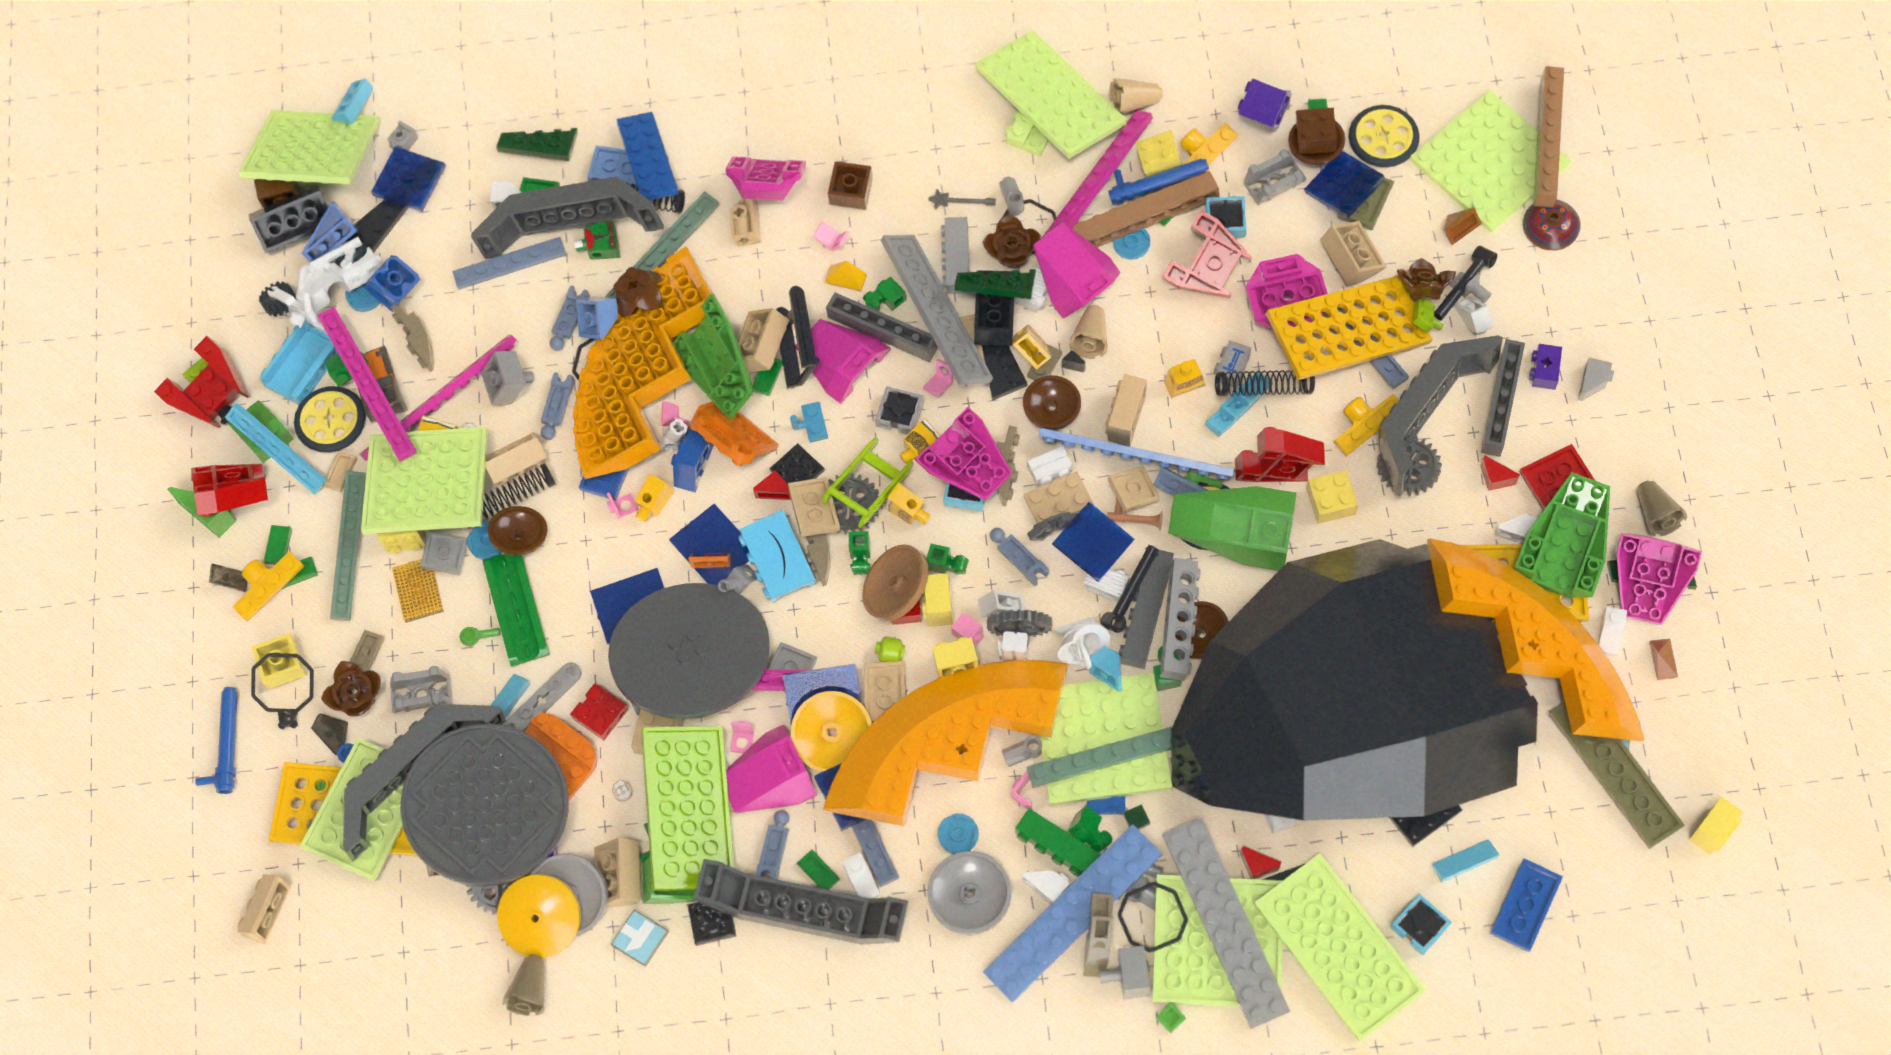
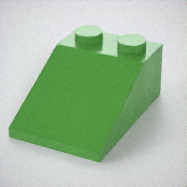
(264, 416)
(216, 523)
(664, 896)

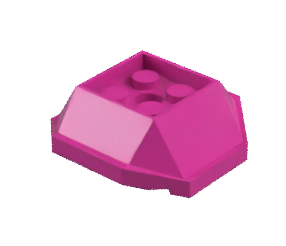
(764, 177)
(1282, 278)

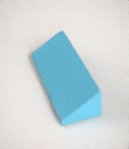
(353, 101)
(511, 694)
(1465, 860)

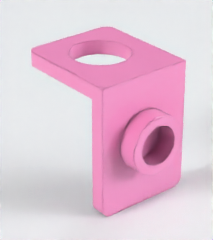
(829, 236)
(940, 380)
(670, 413)
(614, 506)
(741, 729)
(1017, 787)

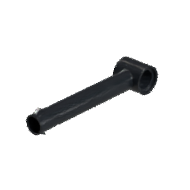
(1482, 258)
(1129, 592)

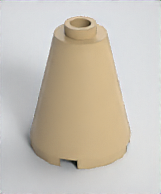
(1133, 95)
(1090, 334)

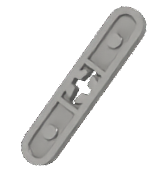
(557, 686)

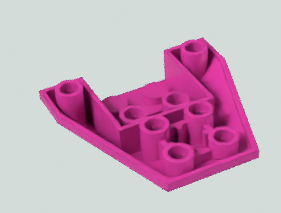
(1072, 269)
(843, 356)
(967, 457)
(1653, 575)
(768, 775)

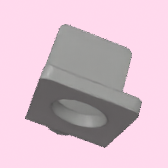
(1473, 287)
(737, 579)

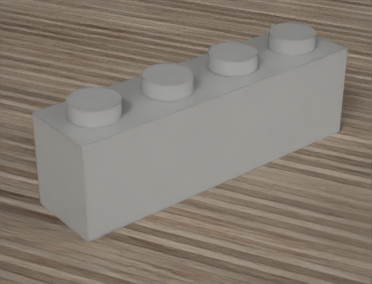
(955, 251)

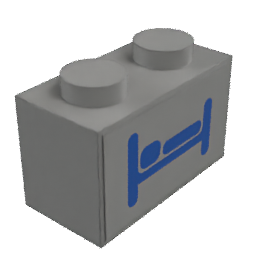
(1234, 358)

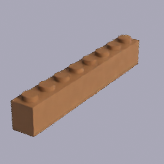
(1549, 137)
(1148, 210)

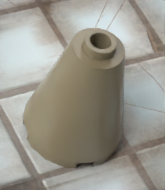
(1660, 509)
(527, 988)

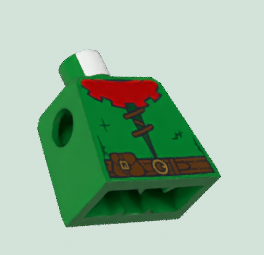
(599, 241)

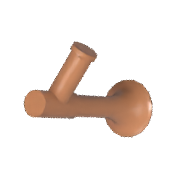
(1118, 516)

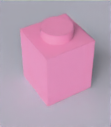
(967, 628)

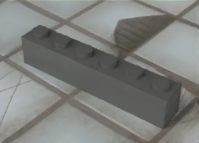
(881, 326)
(1503, 397)
(1146, 612)

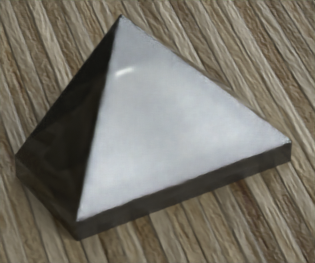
(227, 577)
(330, 731)

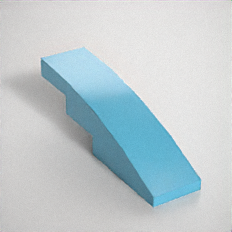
(1235, 407)

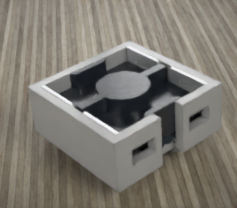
(899, 410)

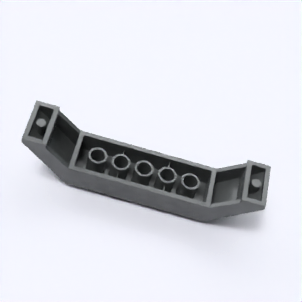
(562, 208)
(1424, 396)
(392, 766)
(800, 906)

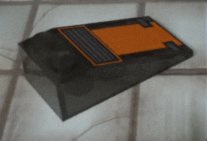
(386, 378)

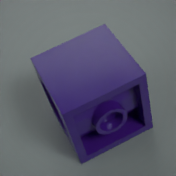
(1264, 103)

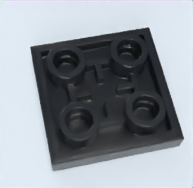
(797, 466)
(710, 924)

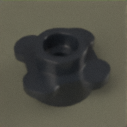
(223, 412)
(283, 714)

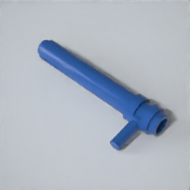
(1129, 191)
(225, 768)

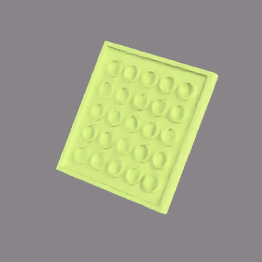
(309, 147)
(1485, 160)
(430, 489)
(1099, 715)
(1190, 968)

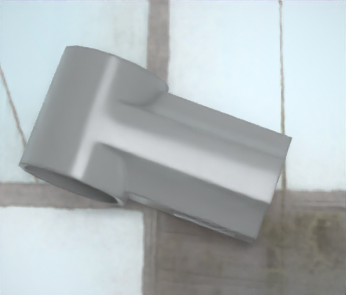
(1012, 195)
(1020, 752)
(1147, 896)

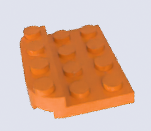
(735, 437)
(569, 748)

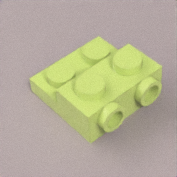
(1026, 136)

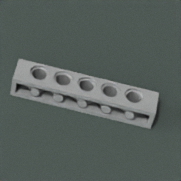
(1171, 667)

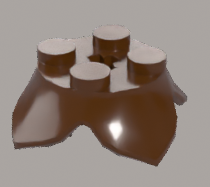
(1009, 231)
(1423, 280)
(637, 289)
(347, 678)

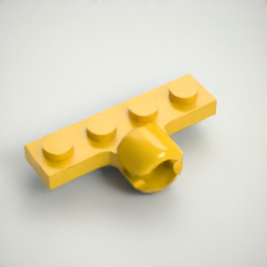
(1207, 148)
(1364, 422)
(265, 583)

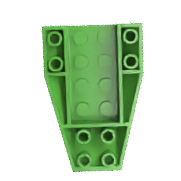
(716, 360)
(1237, 523)
(1569, 539)

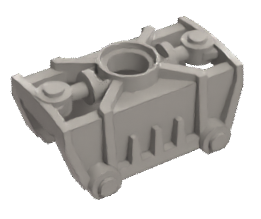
(1271, 170)
(419, 681)

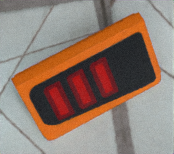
(710, 560)

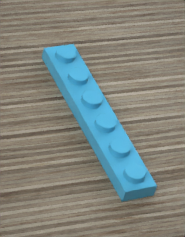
(275, 448)

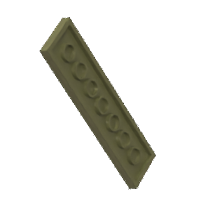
(1624, 782)

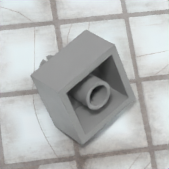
(505, 377)
(1131, 973)

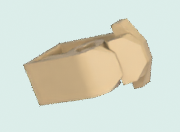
(745, 222)

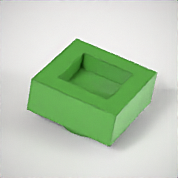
(1170, 1018)

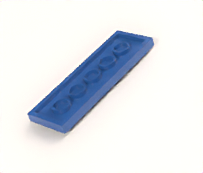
(647, 156)

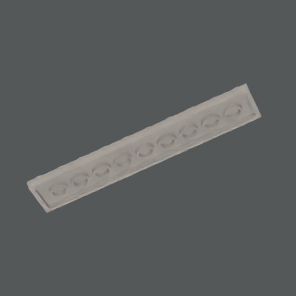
(936, 309)
(1226, 923)

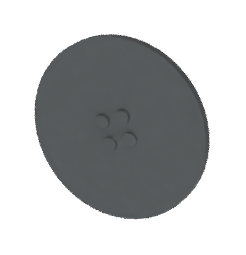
(689, 651)
(484, 805)

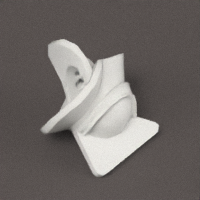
(1081, 641)

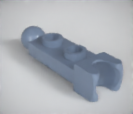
(567, 319)
(556, 405)
(1019, 556)
(774, 846)

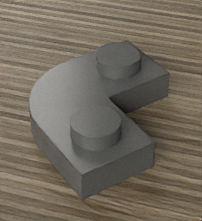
(1048, 526)

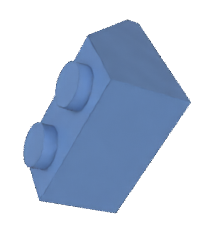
(596, 316)

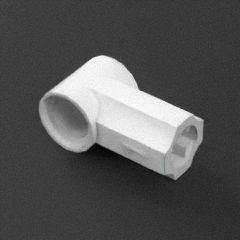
(672, 434)

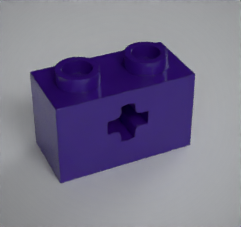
(1547, 376)

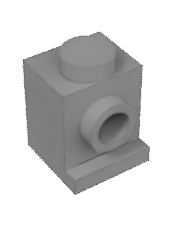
(402, 136)

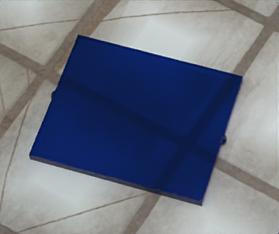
(711, 534)
(1093, 541)
(618, 597)
(805, 684)

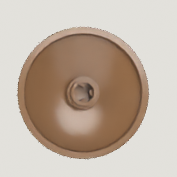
(895, 582)

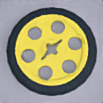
(1392, 156)
(329, 442)

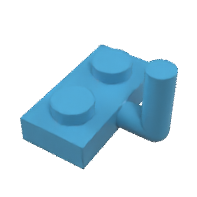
(812, 422)

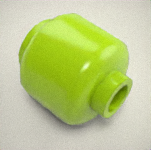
(890, 649)

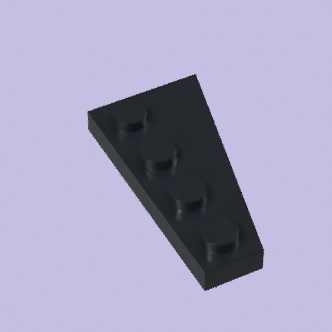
(378, 224)
(1004, 370)

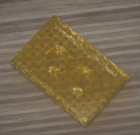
(417, 591)

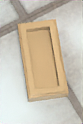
(337, 471)

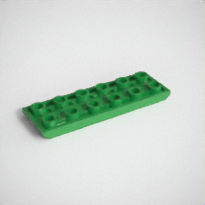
(515, 608)

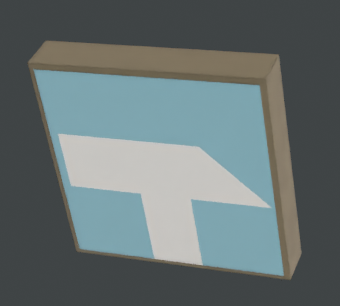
(639, 938)

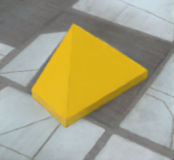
(846, 276)

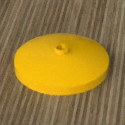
(814, 720)
(557, 913)

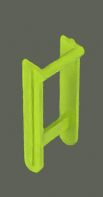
(879, 464)

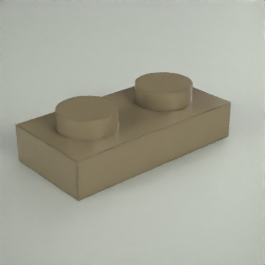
(1047, 368)
(367, 650)

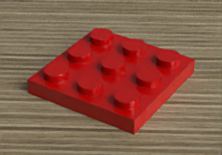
(1550, 472)

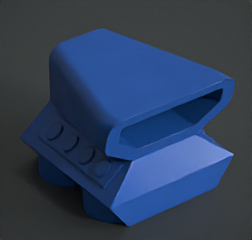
(392, 282)

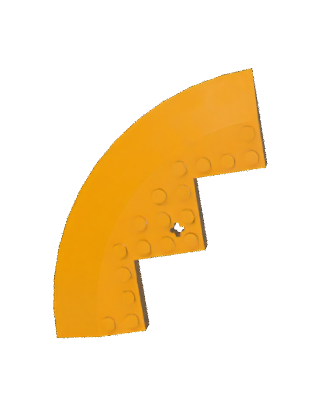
(633, 369)
(1537, 637)
(936, 726)

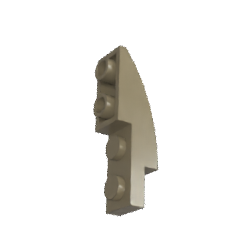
(416, 337)
(1012, 439)
(819, 556)
(1099, 934)

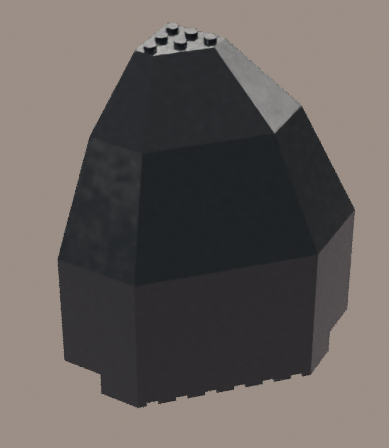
(1351, 697)

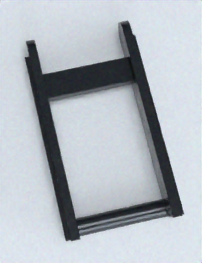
(800, 318)

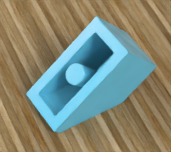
(1106, 667)

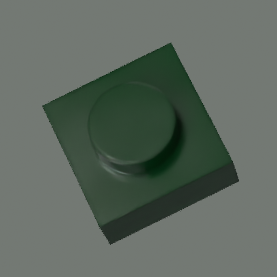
(1137, 817)

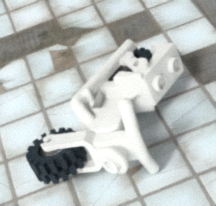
(354, 268)

